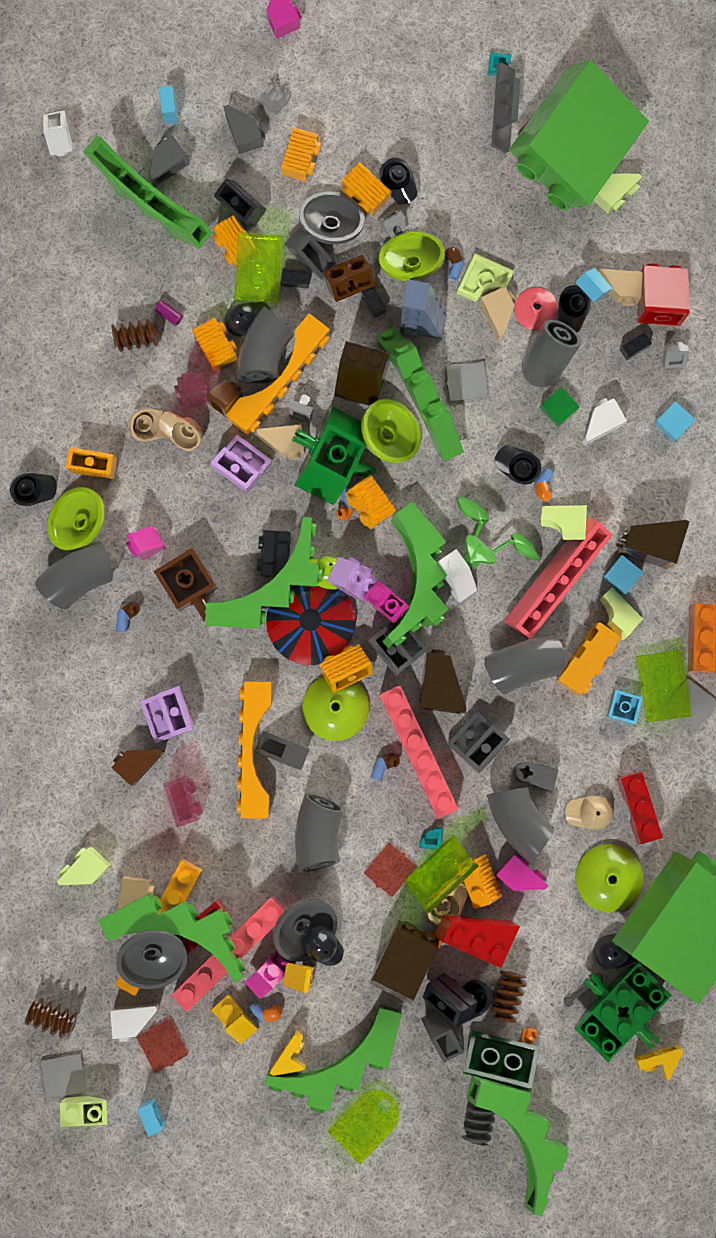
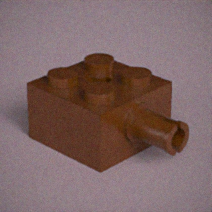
(196, 591)

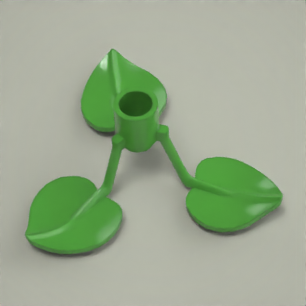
(480, 553)

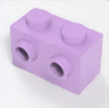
(352, 578)

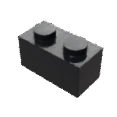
(295, 278)
(373, 302)
(635, 346)

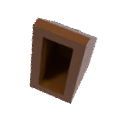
(224, 396)
(135, 763)

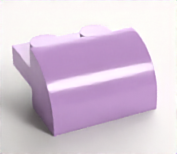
(241, 463)
(167, 715)

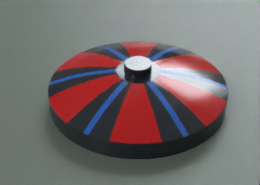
(313, 626)

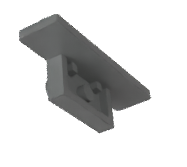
(505, 106)

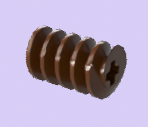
(135, 335)
(508, 996)
(51, 1019)

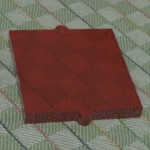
(390, 869)
(162, 1045)

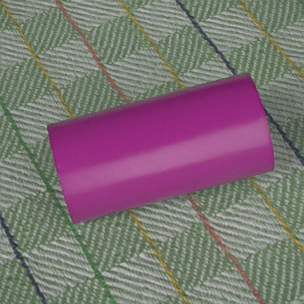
(168, 312)

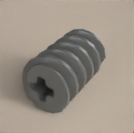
(479, 1126)

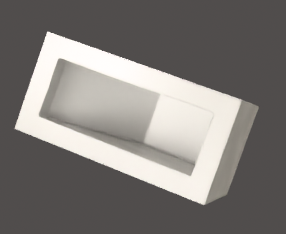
(57, 133)
(603, 420)
(459, 578)
(129, 1020)

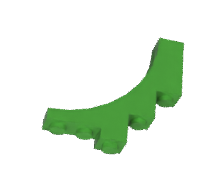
(149, 200)
(423, 393)
(423, 546)
(297, 572)
(180, 920)
(347, 1072)
(540, 1154)

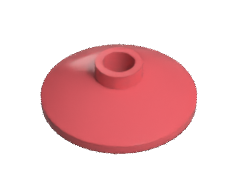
(533, 318)

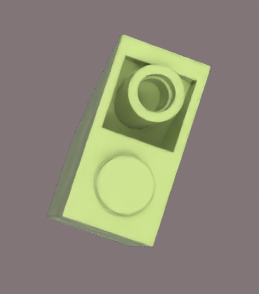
(616, 189)
(86, 869)
(83, 1111)

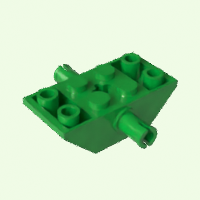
(322, 473)
(638, 994)

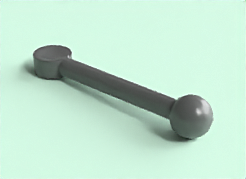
(568, 1001)

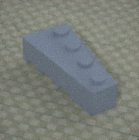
(422, 311)

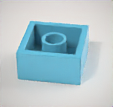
(168, 104)
(594, 285)
(674, 421)
(623, 575)
(624, 707)
(151, 1117)

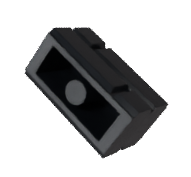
(240, 202)
(275, 552)
(450, 999)

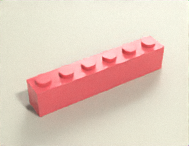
(557, 580)
(418, 752)
(243, 939)

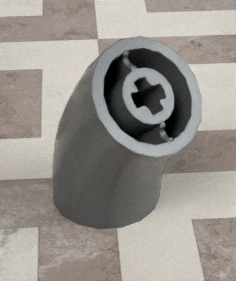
(262, 348)
(550, 353)
(75, 575)
(525, 662)
(520, 821)
(317, 833)

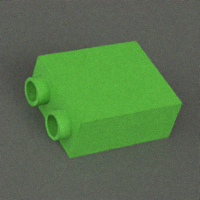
(578, 136)
(676, 925)

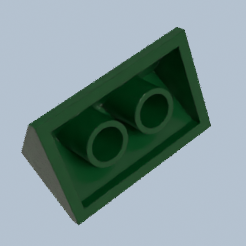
(501, 1060)

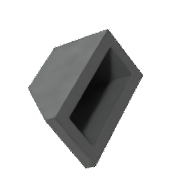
(244, 130)
(167, 160)
(309, 252)
(282, 750)
(442, 1036)

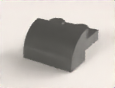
(400, 656)
(478, 742)

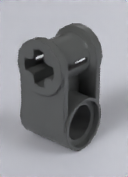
(539, 775)

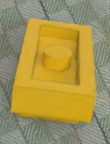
(299, 976)
(235, 1020)
(667, 1059)
(286, 1062)

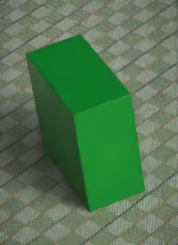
(559, 407)

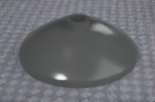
(331, 217)
(297, 922)
(151, 959)

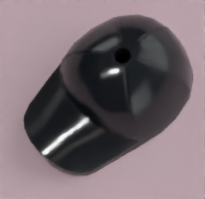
(402, 189)
(571, 313)
(239, 325)
(511, 461)
(36, 490)
(322, 946)
(604, 952)
(480, 990)

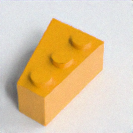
(589, 659)

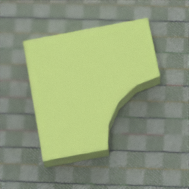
(483, 276)
(567, 520)
(622, 616)

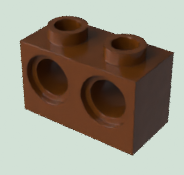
(349, 278)

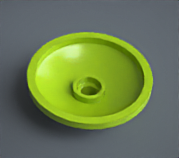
(411, 256)
(397, 425)
(75, 519)
(335, 724)
(595, 870)

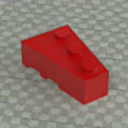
(479, 937)

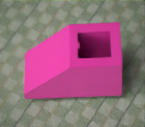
(283, 17)
(145, 543)
(386, 602)
(519, 876)
(268, 974)

